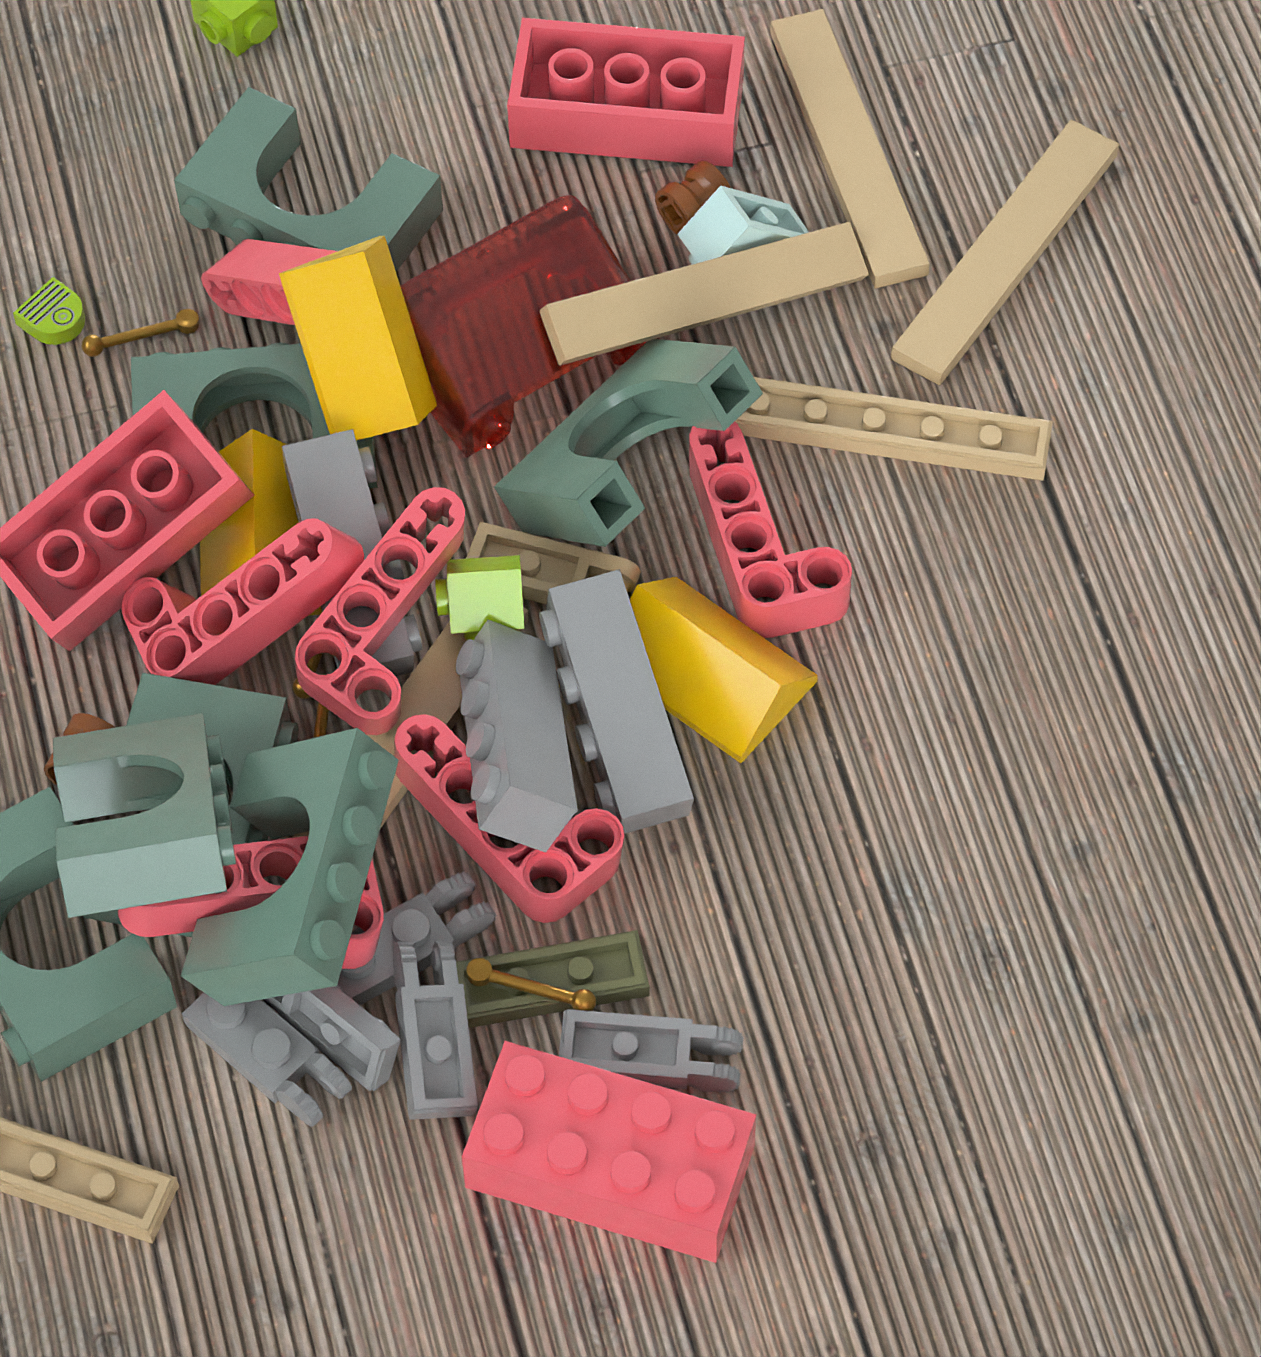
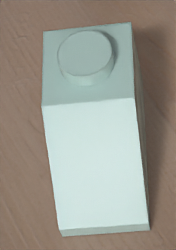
(737, 222)

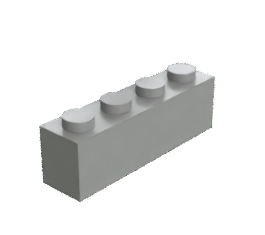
(331, 484)
(617, 702)
(516, 736)

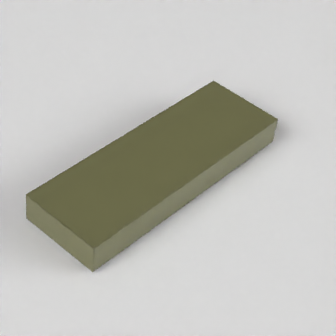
(604, 965)

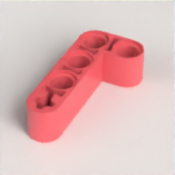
(249, 280)
(750, 525)
(390, 600)
(245, 610)
(512, 867)
(249, 888)

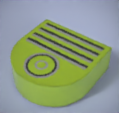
(52, 314)

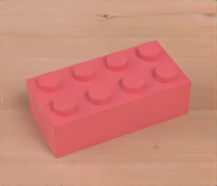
(626, 92)
(117, 519)
(609, 1151)

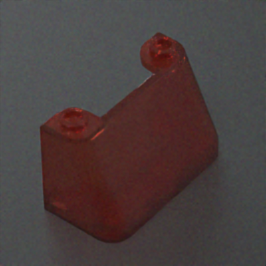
(484, 323)

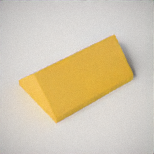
(359, 340)
(260, 520)
(715, 668)

